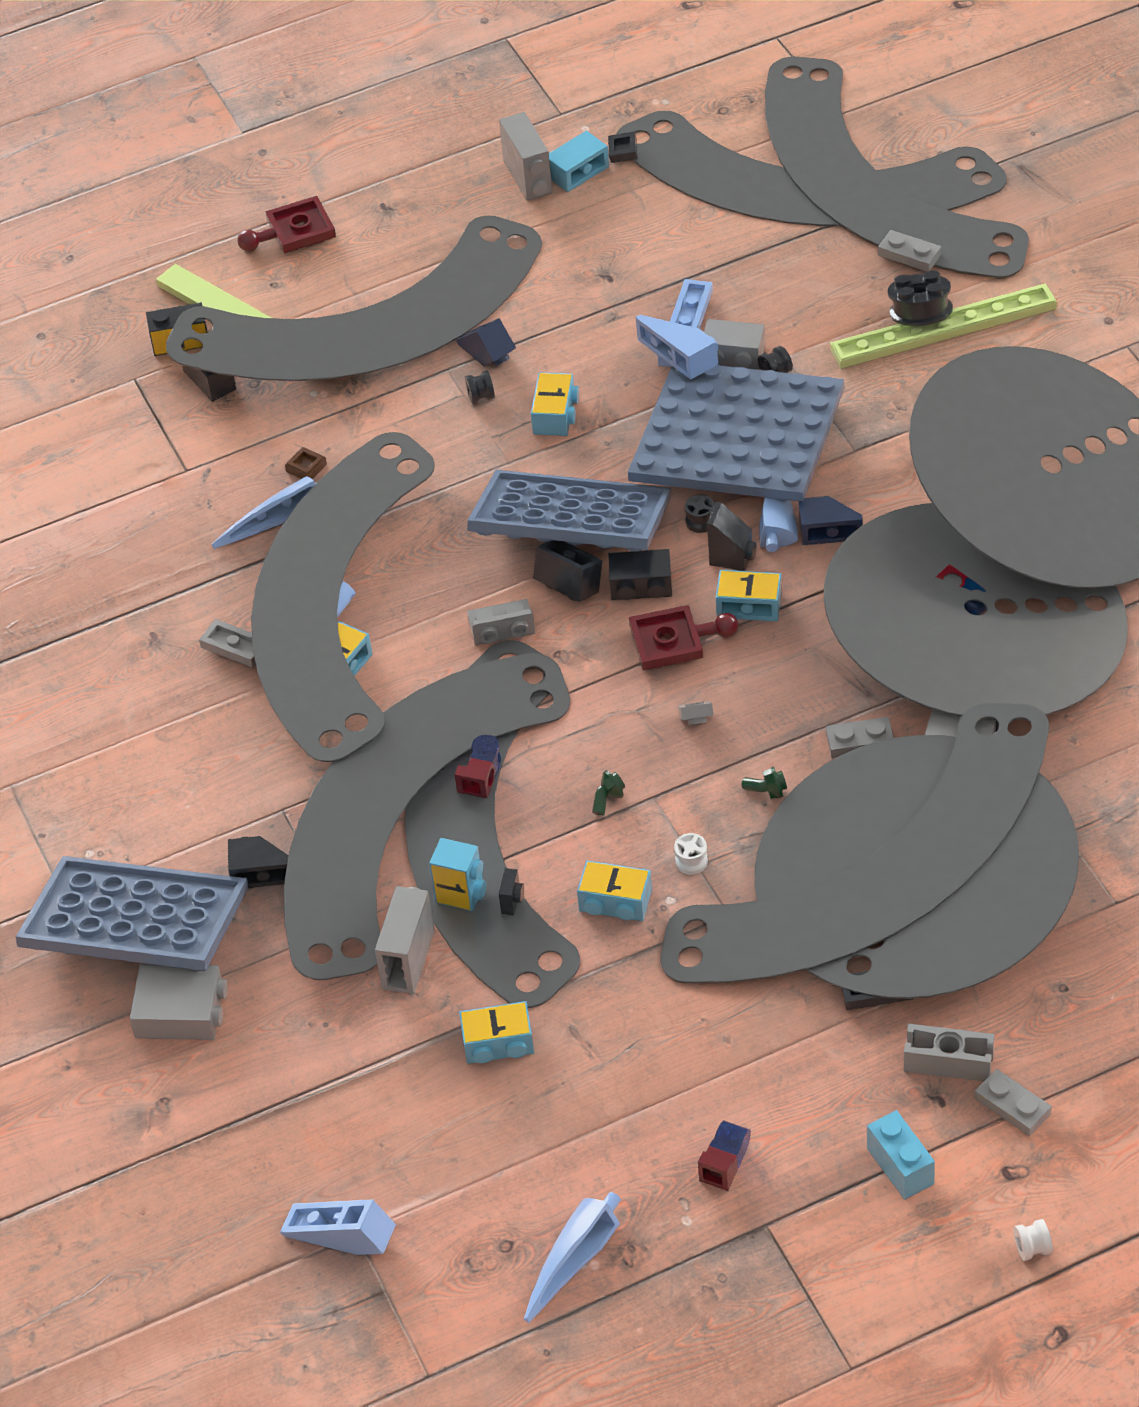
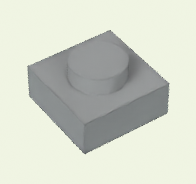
(695, 712)

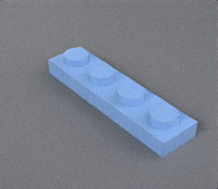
(690, 306)

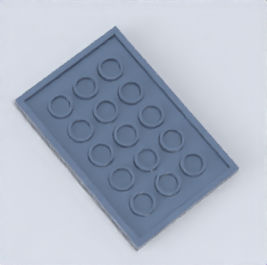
(570, 510)
(132, 913)

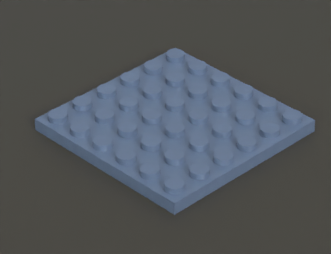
(738, 432)

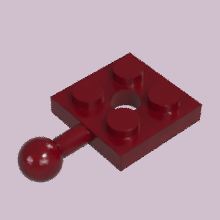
(283, 226)
(680, 625)

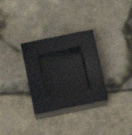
(622, 147)
(510, 891)

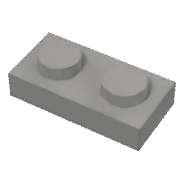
(909, 250)
(229, 642)
(852, 735)
(1013, 1102)

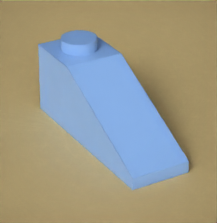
(679, 345)
(346, 1226)

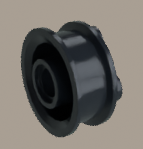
(920, 299)

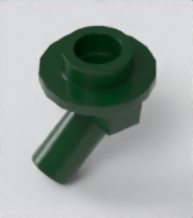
(772, 783)
(610, 786)

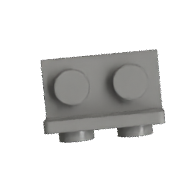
(501, 622)

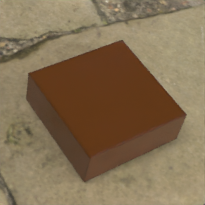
(305, 463)

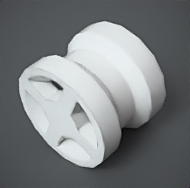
(685, 848)
(1033, 1240)

